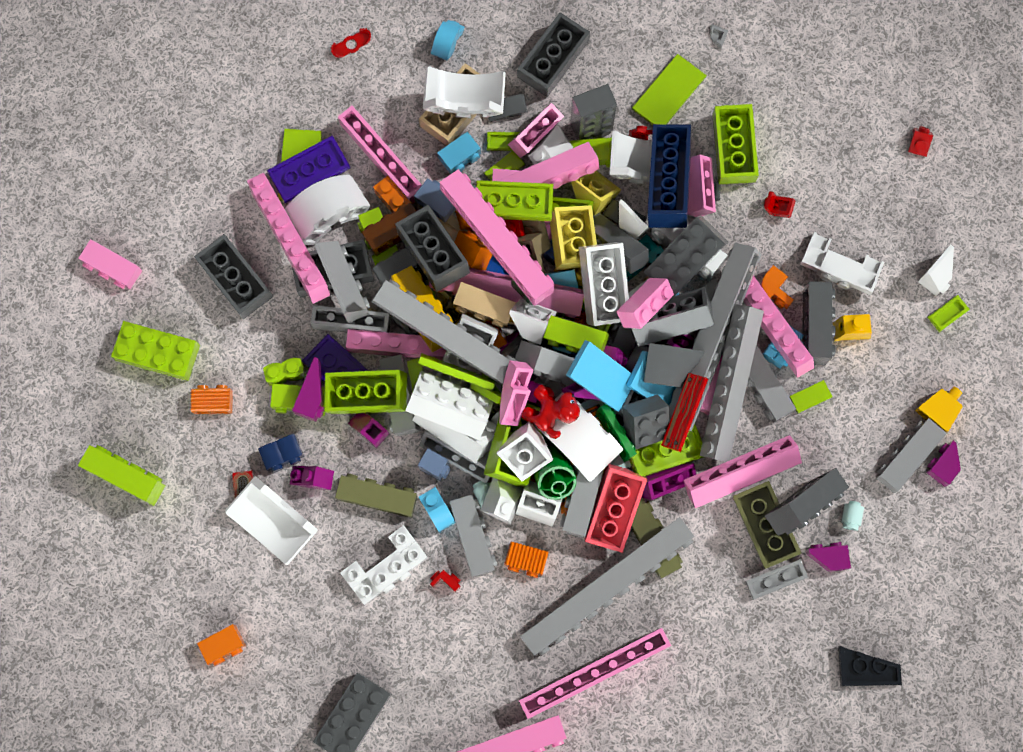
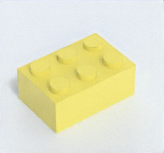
(571, 229)

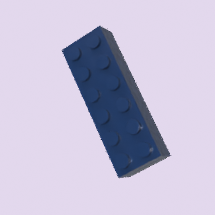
(669, 176)

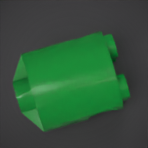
(556, 478)

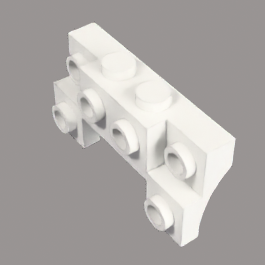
(840, 269)
(388, 571)

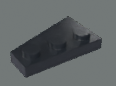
(866, 670)

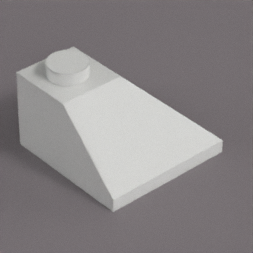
(550, 145)
(630, 221)
(940, 273)
(531, 320)
(525, 451)
(502, 500)

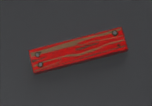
(684, 412)

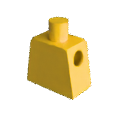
(854, 327)
(942, 408)

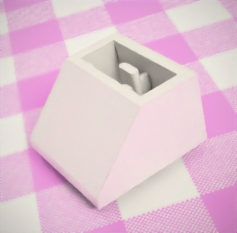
(537, 507)

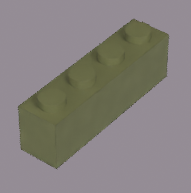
(376, 496)
(645, 528)

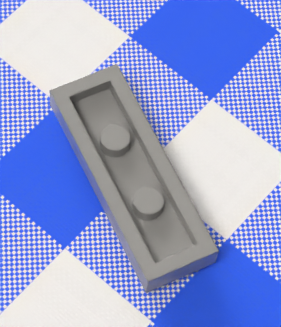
(776, 579)

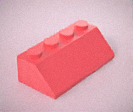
(615, 507)

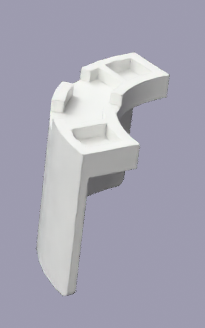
(464, 93)
(630, 158)
(324, 205)
(585, 443)
(271, 520)

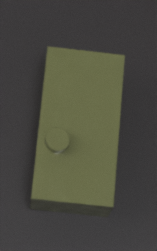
(753, 507)

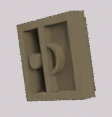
(535, 240)

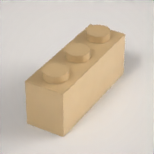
(483, 305)

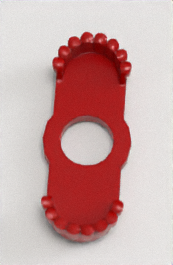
(362, 38)

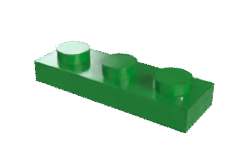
(611, 425)

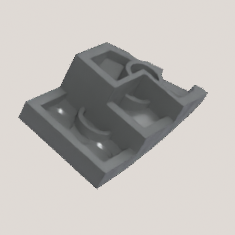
(670, 364)

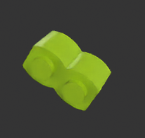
(289, 370)

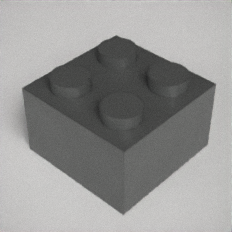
(646, 421)

